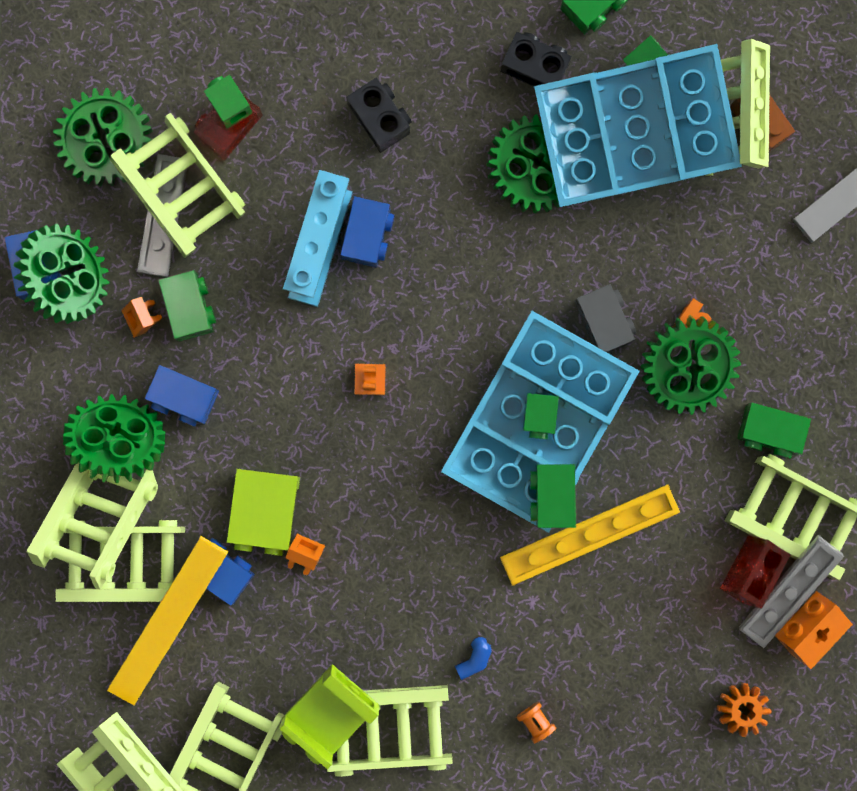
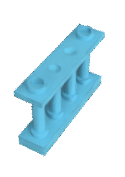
(318, 238)

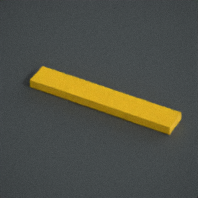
(589, 535)
(167, 620)

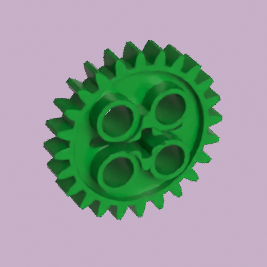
(79, 148)
(523, 187)
(50, 246)
(717, 362)
(114, 438)

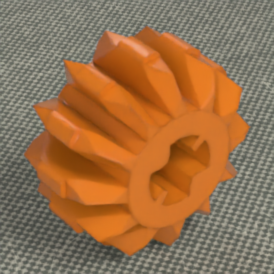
(754, 705)

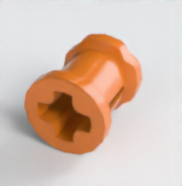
(545, 727)

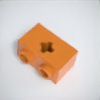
(813, 629)

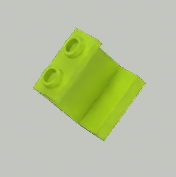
(262, 511)
(328, 716)

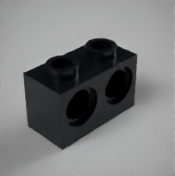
(532, 69)
(373, 118)

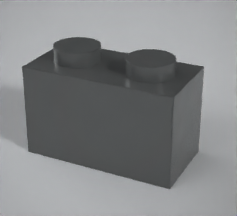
(605, 319)

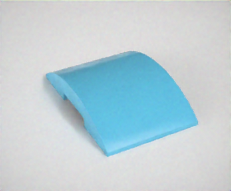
(638, 126)
(544, 360)

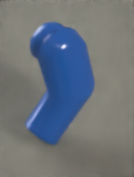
(478, 660)

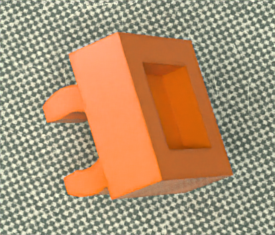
(693, 308)
(139, 317)
(370, 379)
(304, 552)

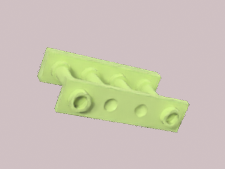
(754, 101)
(148, 188)
(61, 520)
(773, 531)
(136, 588)
(401, 700)
(206, 730)
(127, 751)

